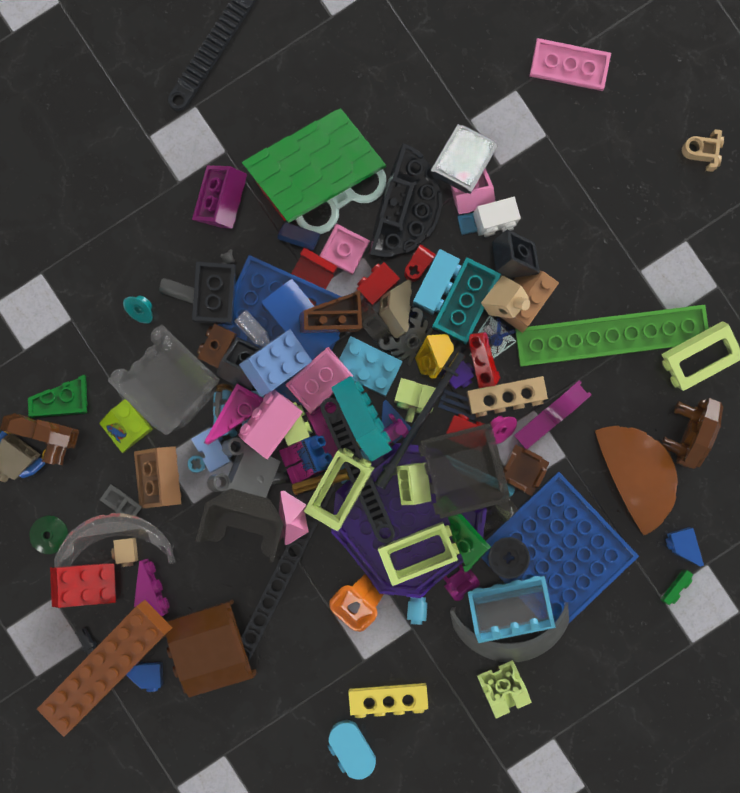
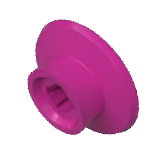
(503, 428)

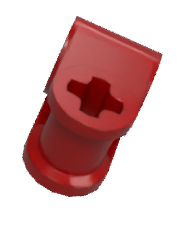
(420, 261)

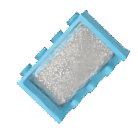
(511, 609)

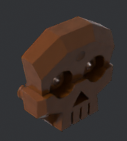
(699, 433)
(56, 436)

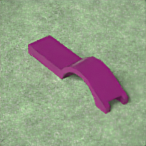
(552, 415)

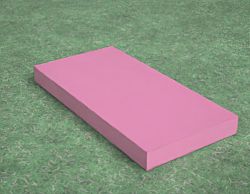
(570, 64)

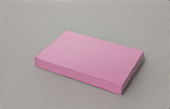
(315, 380)

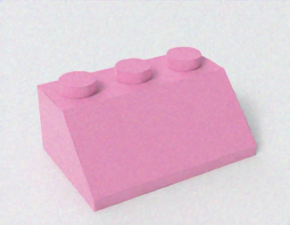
(269, 423)

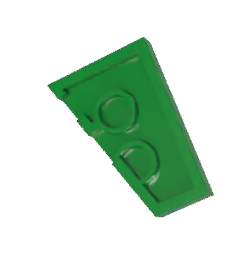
(63, 400)

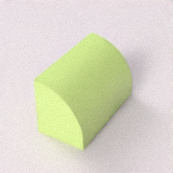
(413, 484)

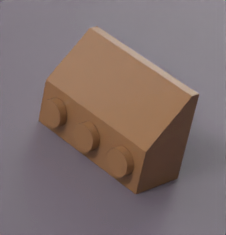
(538, 289)
(157, 477)

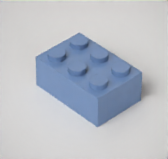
(275, 363)

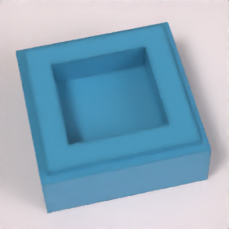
(467, 223)

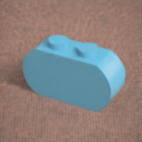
(351, 749)

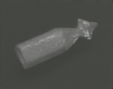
(252, 329)

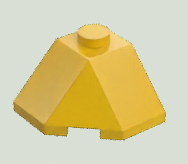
(434, 354)

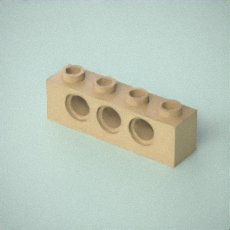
(534, 385)

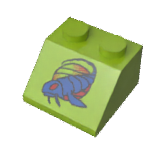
(125, 425)

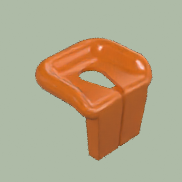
(366, 595)

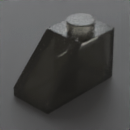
(498, 515)

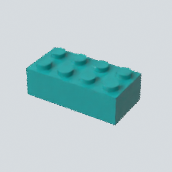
(464, 301)
(362, 418)

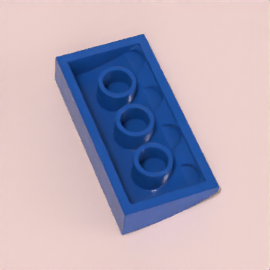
(285, 306)

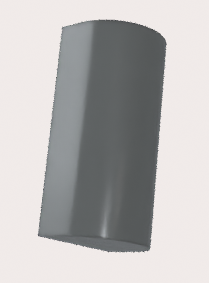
(176, 290)

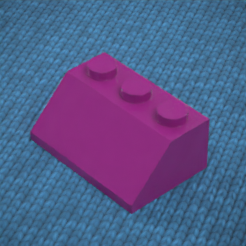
(219, 196)

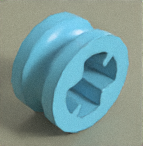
(190, 464)

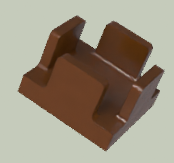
(525, 469)

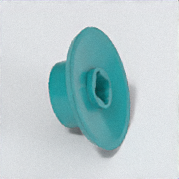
(139, 308)

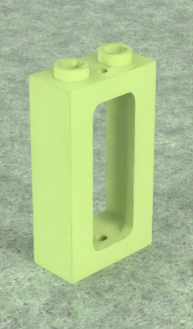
(697, 343)
(314, 506)
(422, 567)

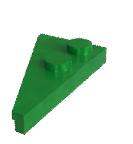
(468, 541)

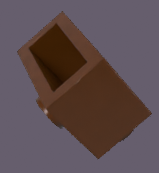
(216, 345)

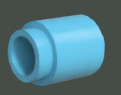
(417, 610)

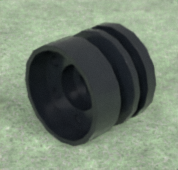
(517, 550)

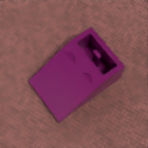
(149, 588)

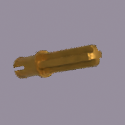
(311, 484)

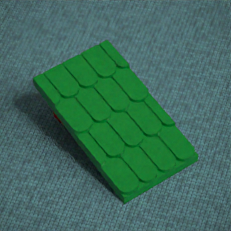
(313, 165)

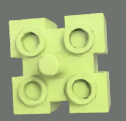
(412, 397)
(504, 689)

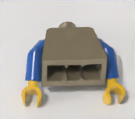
(17, 458)

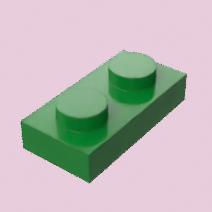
(672, 594)

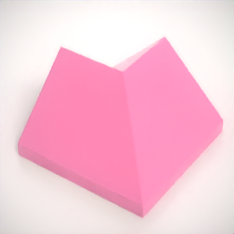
(293, 516)

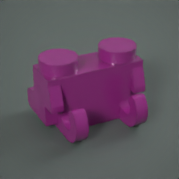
(396, 429)
(461, 583)

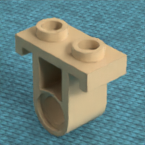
(707, 149)

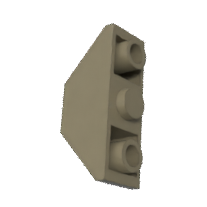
(396, 309)

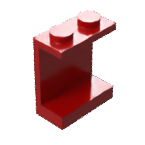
(314, 269)

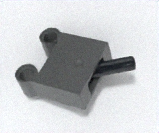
(249, 471)

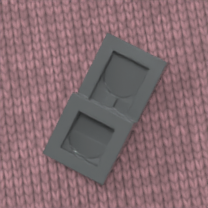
(120, 501)

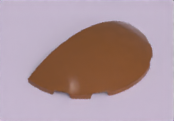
(641, 473)

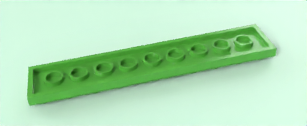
(609, 335)

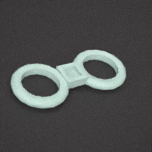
(341, 200)

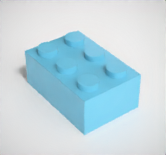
(437, 282)
(370, 366)

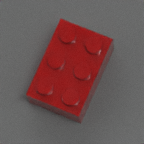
(82, 585)

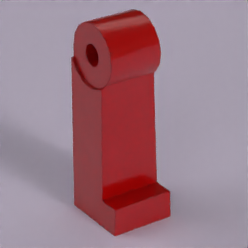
(483, 360)

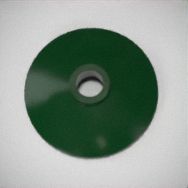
(57, 530)

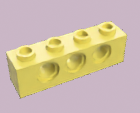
(397, 692)

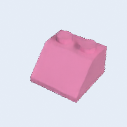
(482, 194)

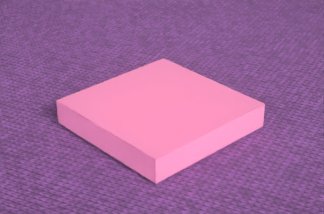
(344, 249)

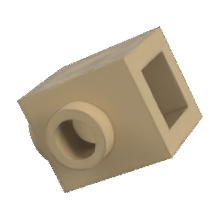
(125, 551)

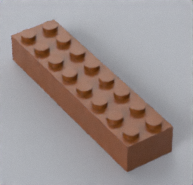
(104, 667)

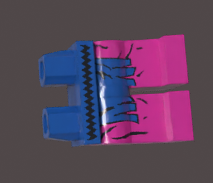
(313, 457)

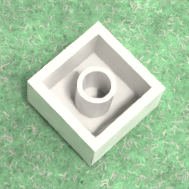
(496, 216)

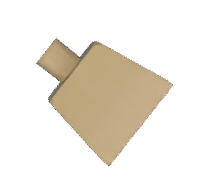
(506, 299)

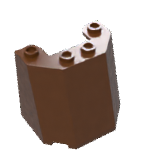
(208, 650)

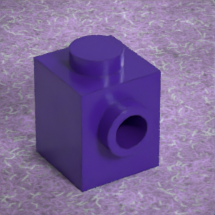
(465, 373)

